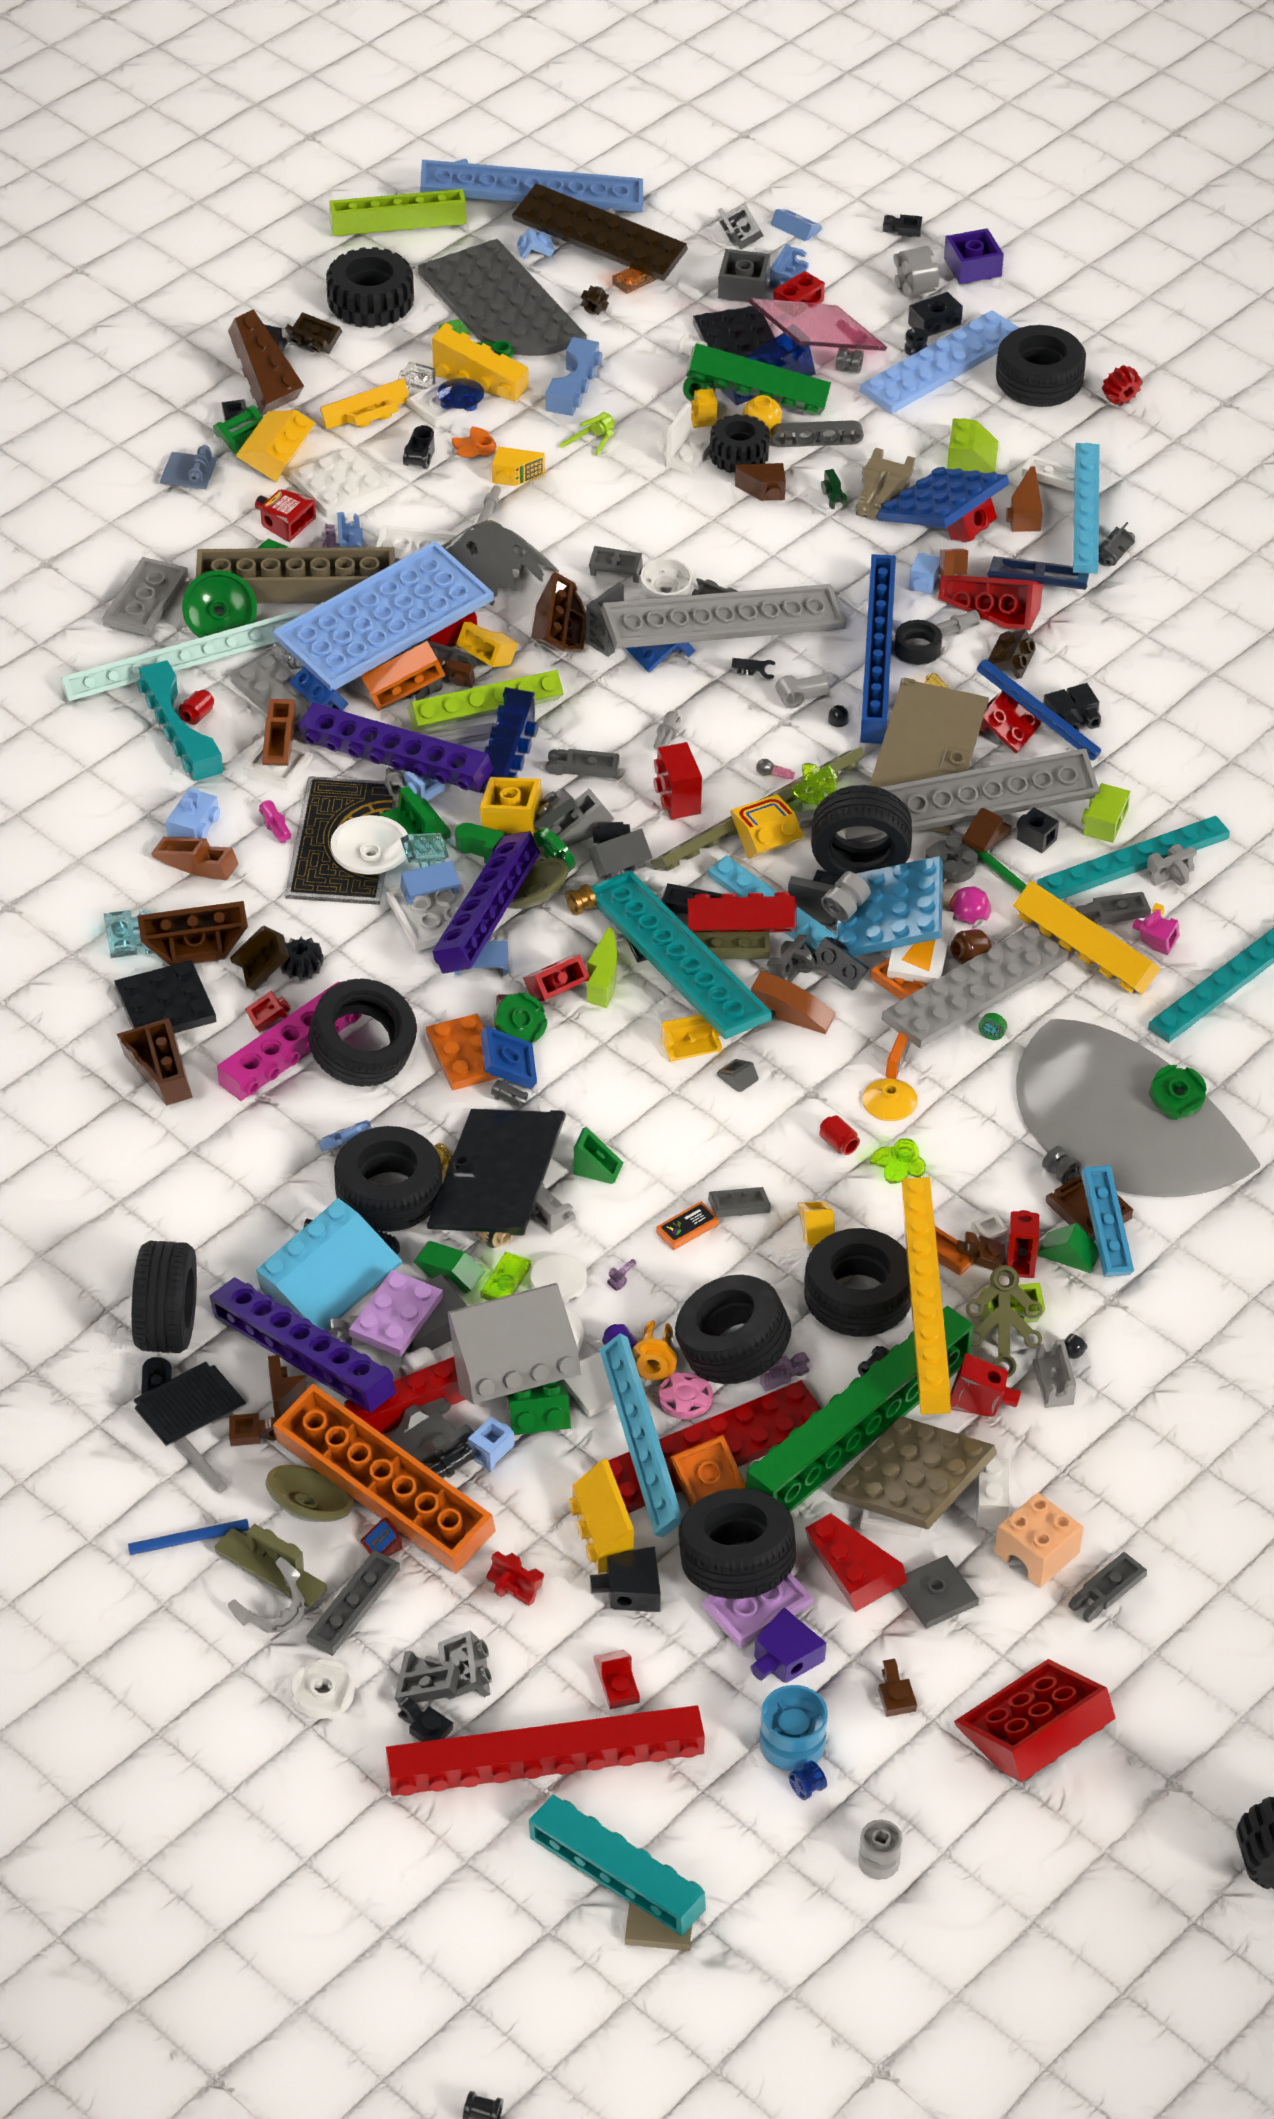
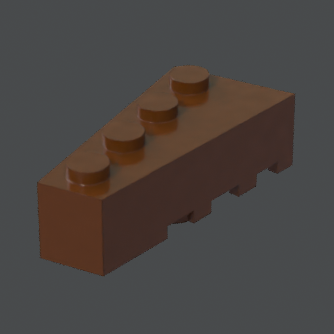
(263, 363)

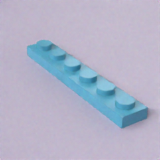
(741, 882)

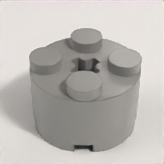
(916, 271)

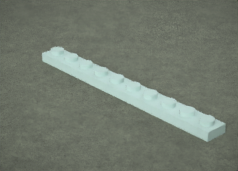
(179, 657)

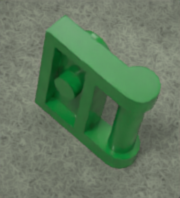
(237, 438)

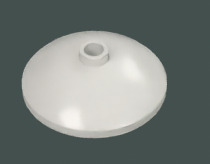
(368, 844)

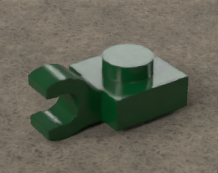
(832, 488)

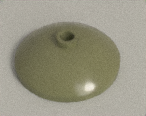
(540, 883)
(307, 1494)

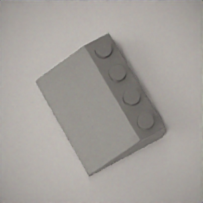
(513, 1344)

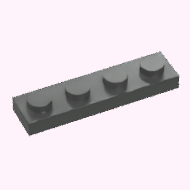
(353, 1603)

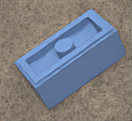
(795, 224)

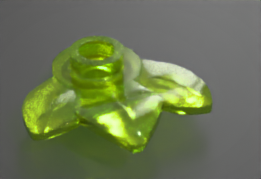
(815, 783)
(899, 1161)

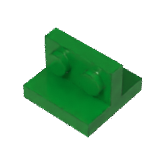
(416, 815)

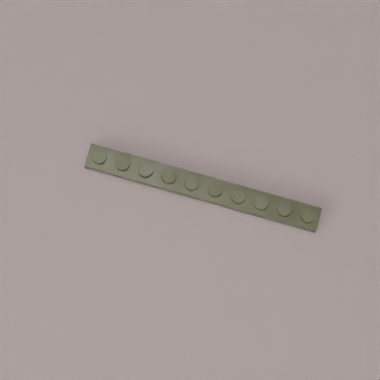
(711, 836)

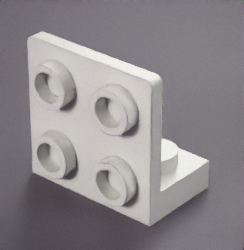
(684, 449)

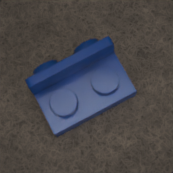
(315, 690)

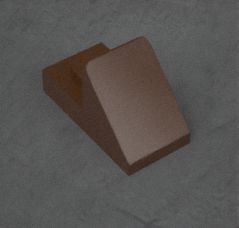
(986, 831)
(284, 1389)

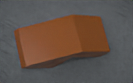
(953, 562)

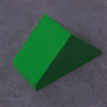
(595, 1159)
(1070, 1247)

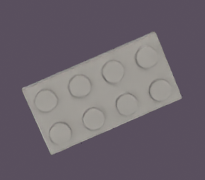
(145, 596)
(270, 680)

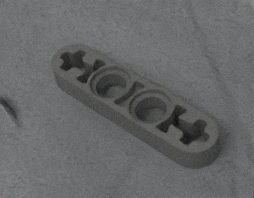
(817, 430)

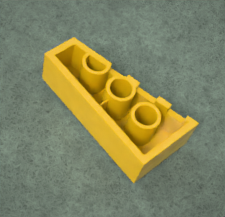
(462, 358)

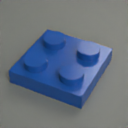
(508, 1057)

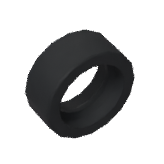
(918, 654)

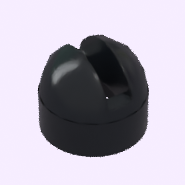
(838, 716)
(1075, 1346)

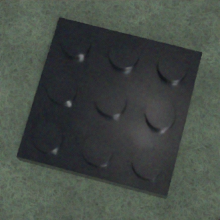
(734, 330)
(166, 993)

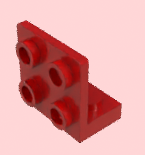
(1009, 721)

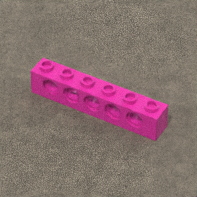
(273, 1051)

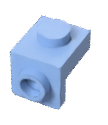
(536, 241)
(423, 786)

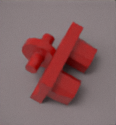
(513, 1578)

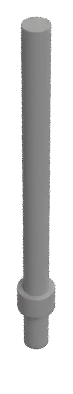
(490, 503)

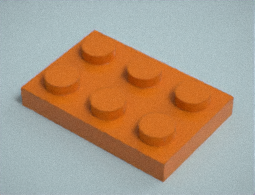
(460, 1050)

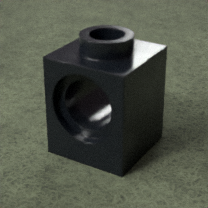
(1037, 830)

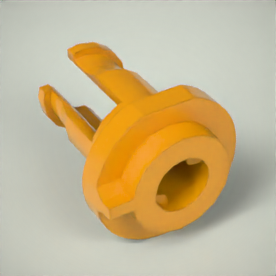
(655, 1357)

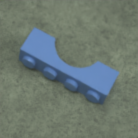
(567, 392)

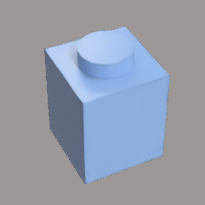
(924, 573)

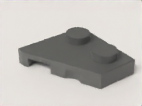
(554, 807)
(426, 1679)

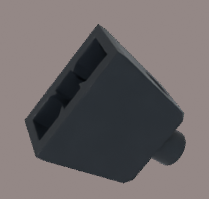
(630, 1581)

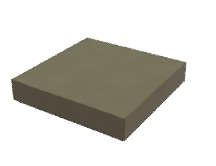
(649, 1932)

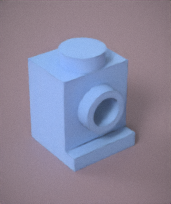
(491, 1443)

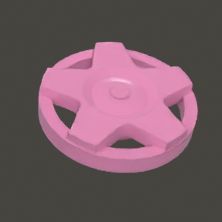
(684, 1393)

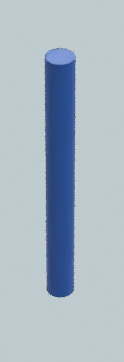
(186, 1537)

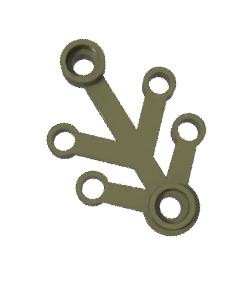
(1005, 1315)

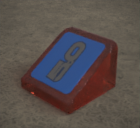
(383, 1538)

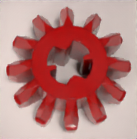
(1122, 385)

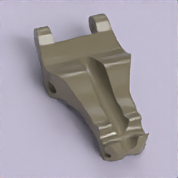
(881, 482)

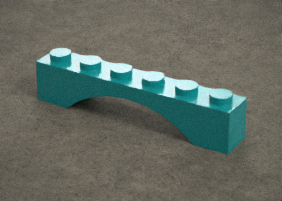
(197, 752)

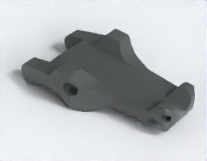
(427, 1433)

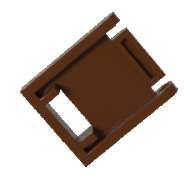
(1071, 1205)

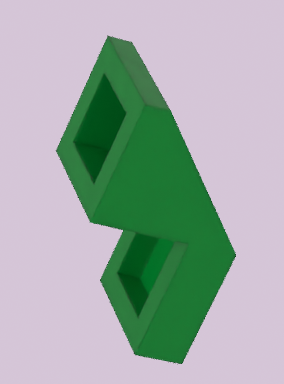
(448, 1261)

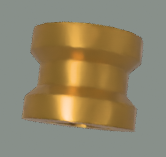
(581, 899)

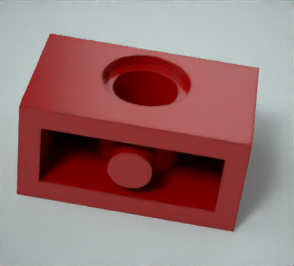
(973, 522)
(557, 978)

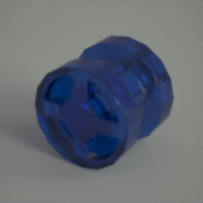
(807, 1780)

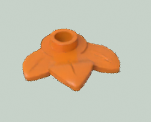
(476, 444)

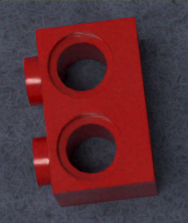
(801, 288)

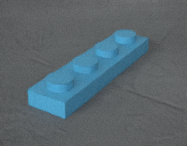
(1107, 1221)

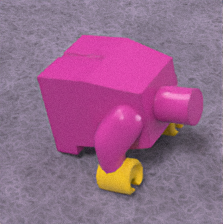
(1158, 932)

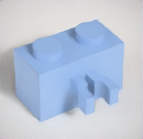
(193, 815)

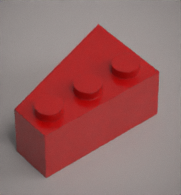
(854, 1562)

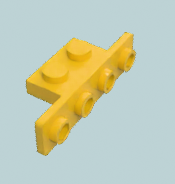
(366, 406)

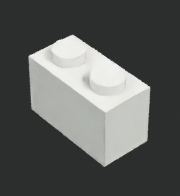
(992, 1493)

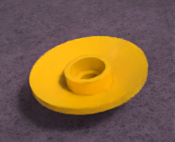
(889, 1099)

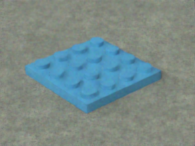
(899, 911)

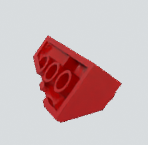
(997, 600)

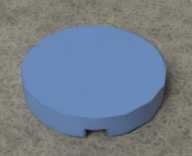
(343, 1135)

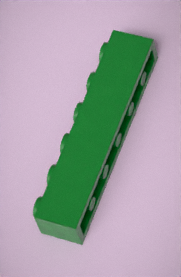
(757, 379)

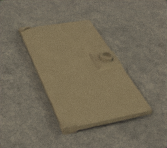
(929, 735)

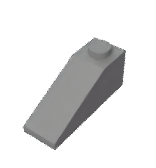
(580, 821)

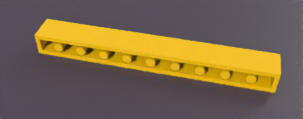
(925, 1297)

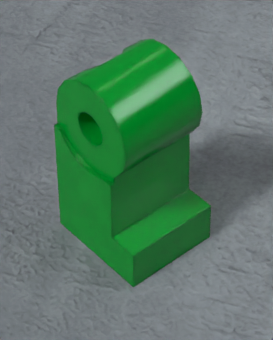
(477, 839)

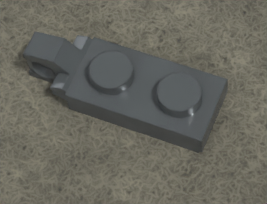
(1116, 908)

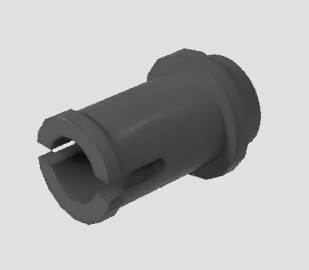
(508, 1093)

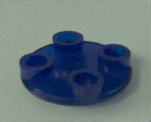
(460, 394)

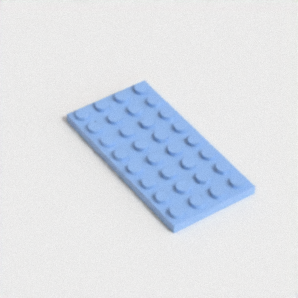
(383, 616)

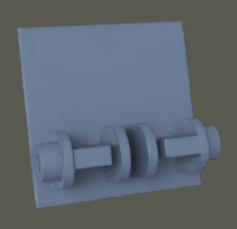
(190, 469)

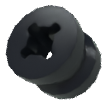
(915, 340)

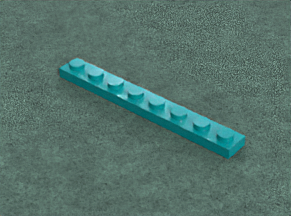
(1132, 858)
(1214, 989)

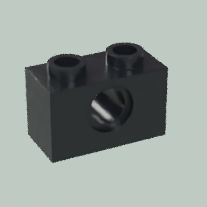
(936, 314)

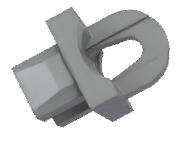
(1178, 857)

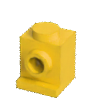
(703, 408)

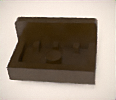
(314, 333)
(1013, 652)
(261, 956)

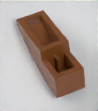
(279, 732)
(196, 857)
(792, 1003)

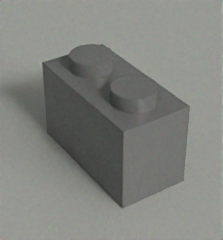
(620, 853)

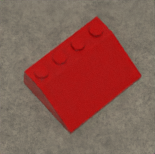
(1037, 1719)

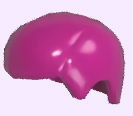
(970, 904)

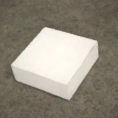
(990, 1227)

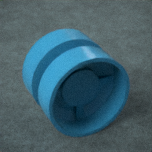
(793, 1727)

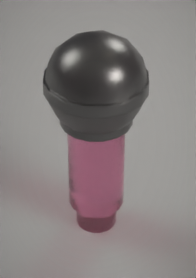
(766, 767)

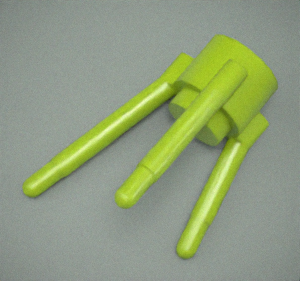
(600, 426)

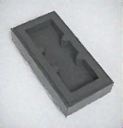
(739, 1202)

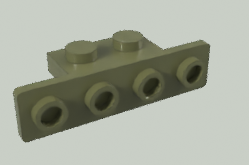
(259, 1554)

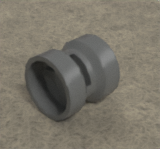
(850, 360)
(1061, 1164)

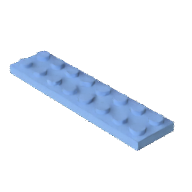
(938, 362)

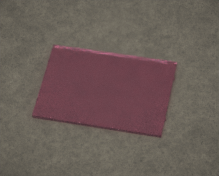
(817, 324)

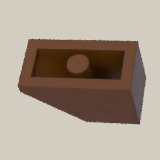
(761, 480)

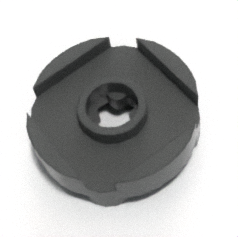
(955, 850)

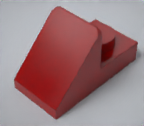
(617, 1678)

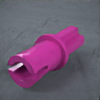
(274, 821)

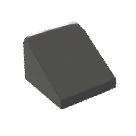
(739, 1074)

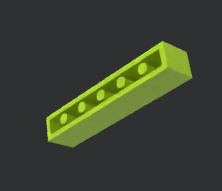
(397, 212)
(480, 700)

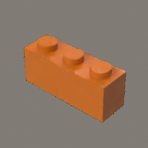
(402, 675)

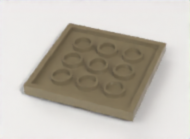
(914, 1472)

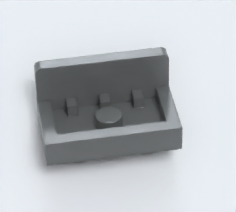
(741, 227)

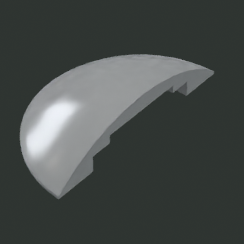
(1092, 1098)

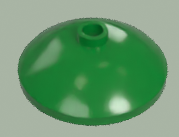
(219, 590)

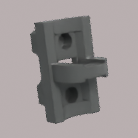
(796, 951)

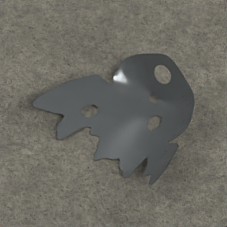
(496, 555)

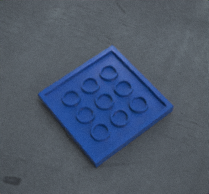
(942, 497)

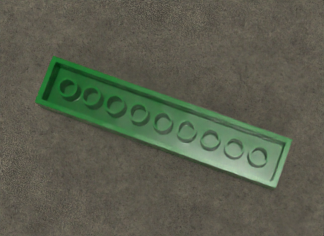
(851, 1420)

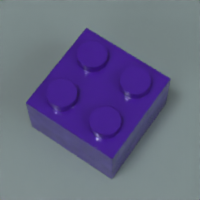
(973, 256)

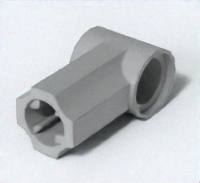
(795, 691)

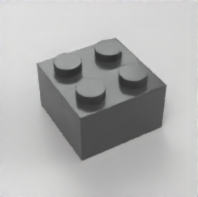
(743, 275)

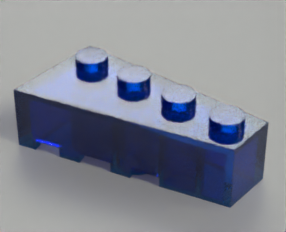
(512, 734)

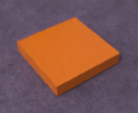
(706, 1470)

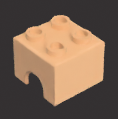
(1039, 1537)

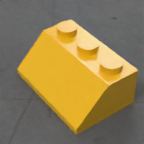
(276, 442)
(601, 1515)

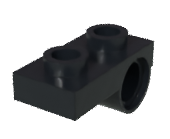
(839, 963)

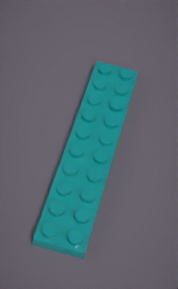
(679, 955)

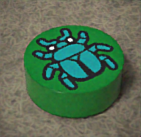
(992, 1026)

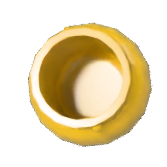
(764, 409)

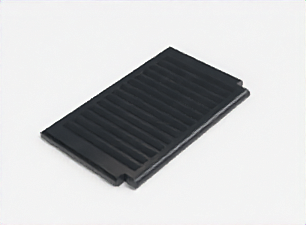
(187, 1402)

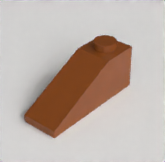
(1026, 506)

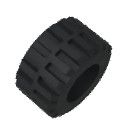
(738, 441)

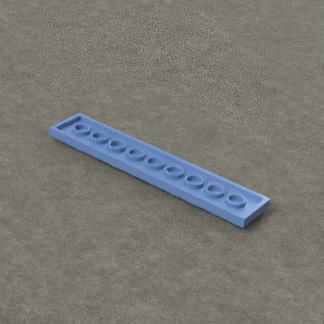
(514, 183)

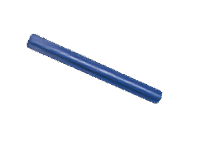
(1038, 709)

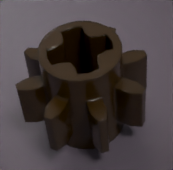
(594, 300)

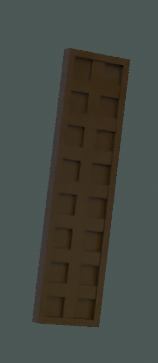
(600, 232)

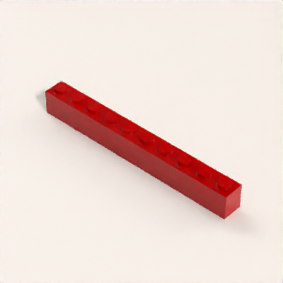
(545, 1750)

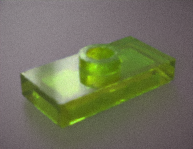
(506, 1277)

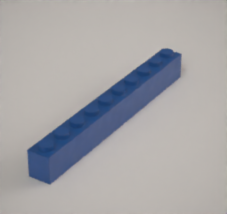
(878, 649)

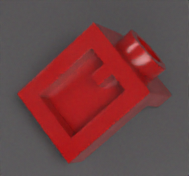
(267, 1010)

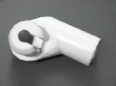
(1016, 1342)

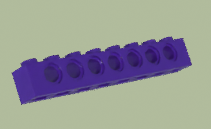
(396, 747)
(486, 902)
(303, 1344)

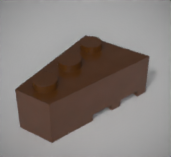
(158, 1059)

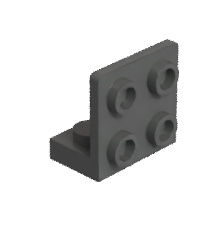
(596, 629)

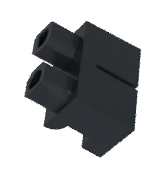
(1075, 705)

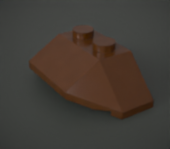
(560, 616)
(194, 933)

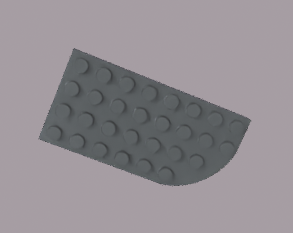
(500, 300)

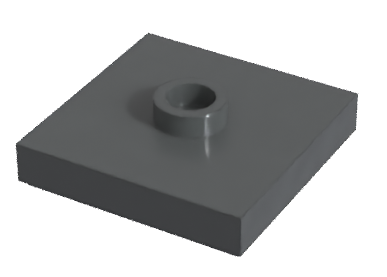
(937, 1592)

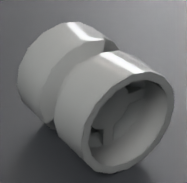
(846, 896)
(880, 1849)

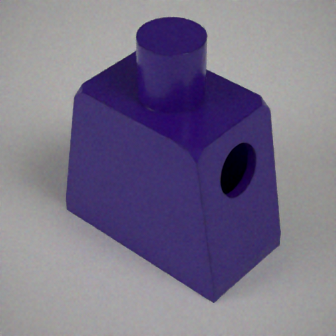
(787, 1649)

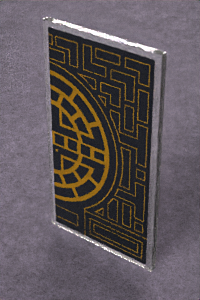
(325, 807)

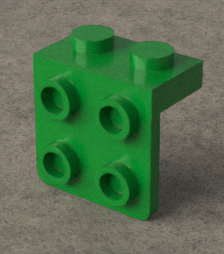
(540, 1409)

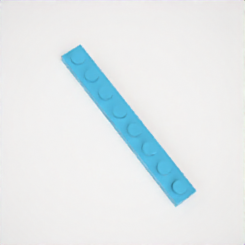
(1086, 508)
(641, 1436)

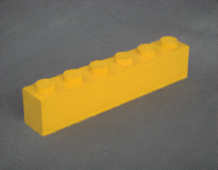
(1085, 937)

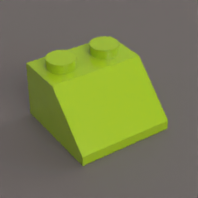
(971, 447)

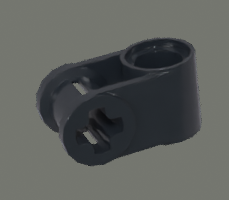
(420, 447)

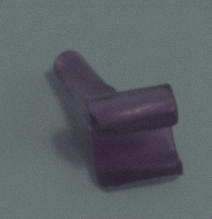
(617, 1278)

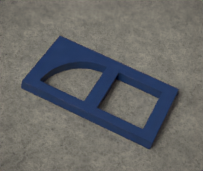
(1001, 569)

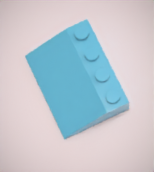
(328, 1266)

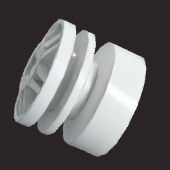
(665, 579)

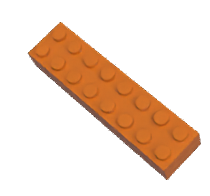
(384, 1478)

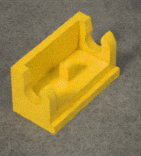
(689, 1038)

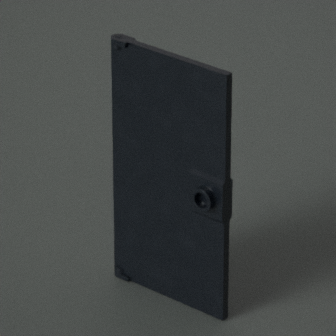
(496, 1171)

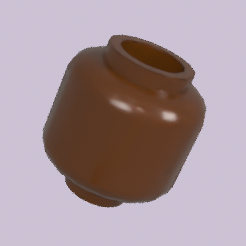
(969, 944)

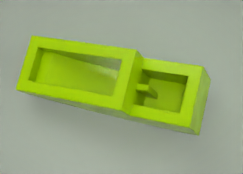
(602, 970)

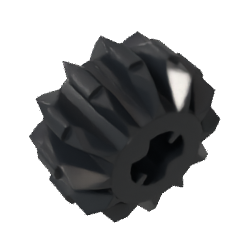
(304, 958)

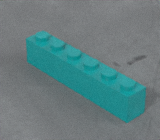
(617, 1864)

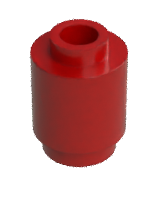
(196, 707)
(839, 1135)

